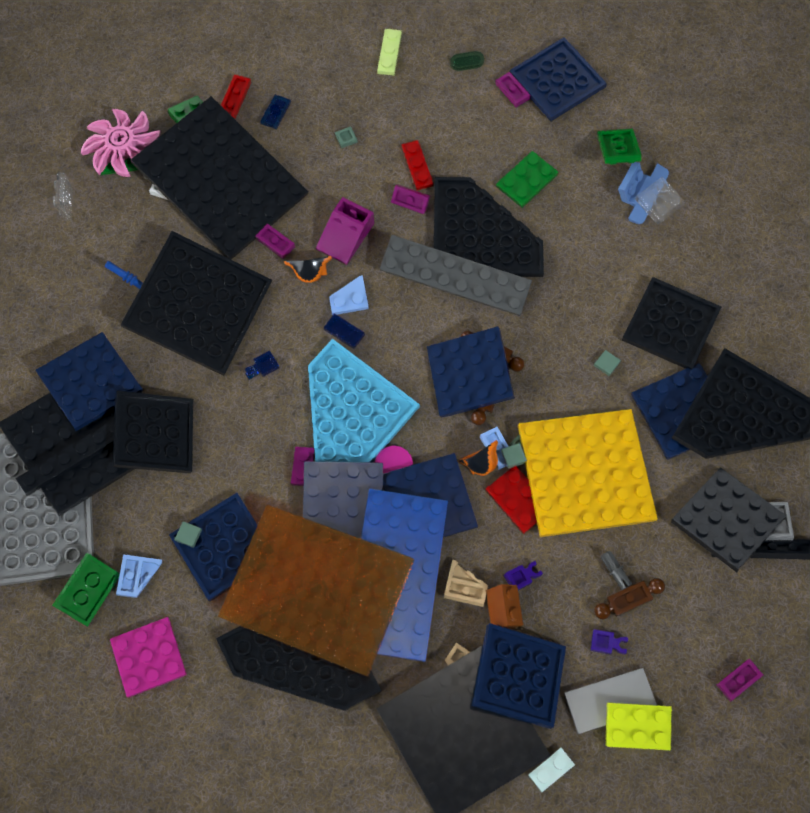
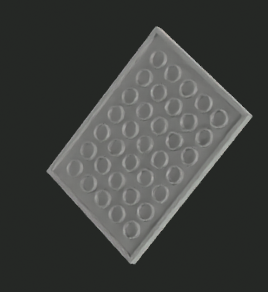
(33, 537)

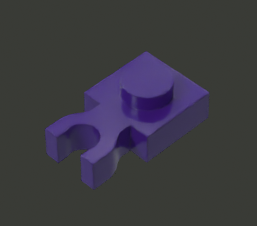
(521, 576)
(604, 642)

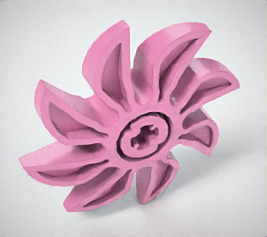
(118, 142)

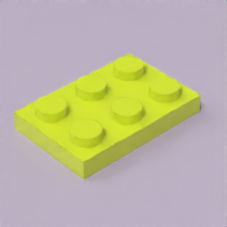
(638, 726)

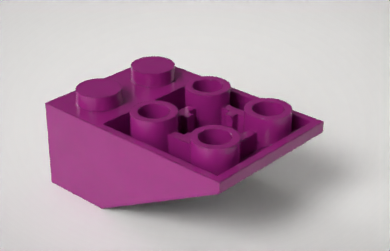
(345, 230)

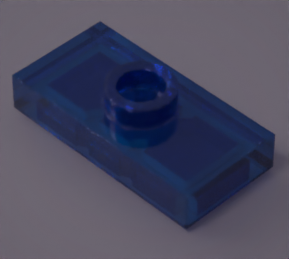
(275, 111)
(344, 331)

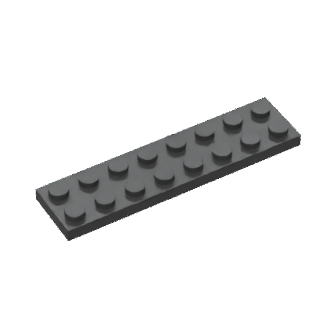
(455, 275)

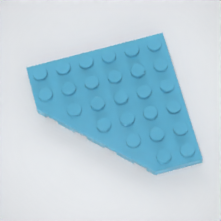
(353, 407)

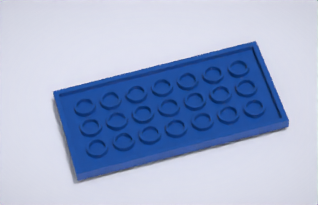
(414, 529)

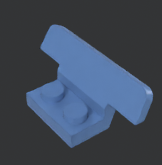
(635, 183)

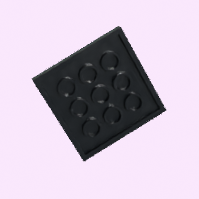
(671, 323)
(153, 432)
(728, 519)

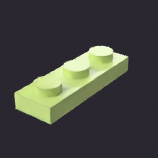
(389, 52)

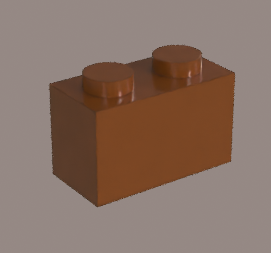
(504, 606)

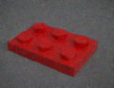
(514, 498)

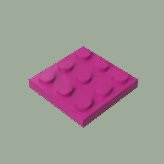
(148, 657)

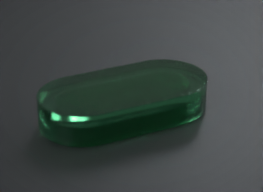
(467, 61)

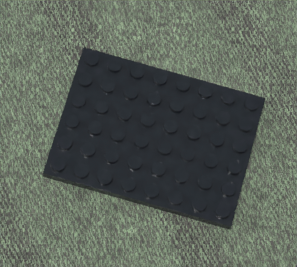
(219, 177)

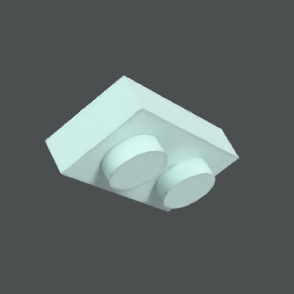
(551, 770)

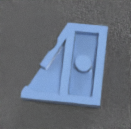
(350, 298)
(136, 574)

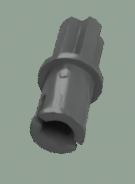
(615, 569)

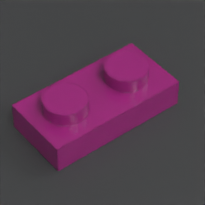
(512, 89)
(410, 199)
(275, 241)
(300, 455)
(739, 680)

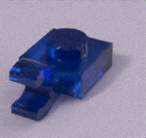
(263, 364)

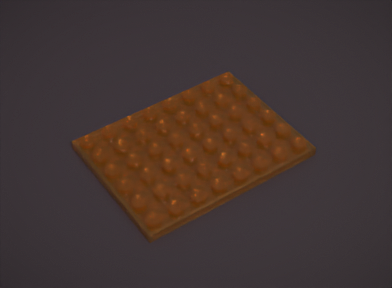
(317, 589)

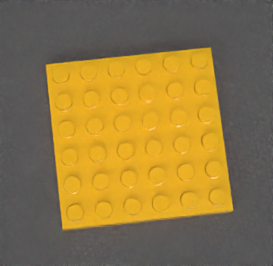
(586, 473)

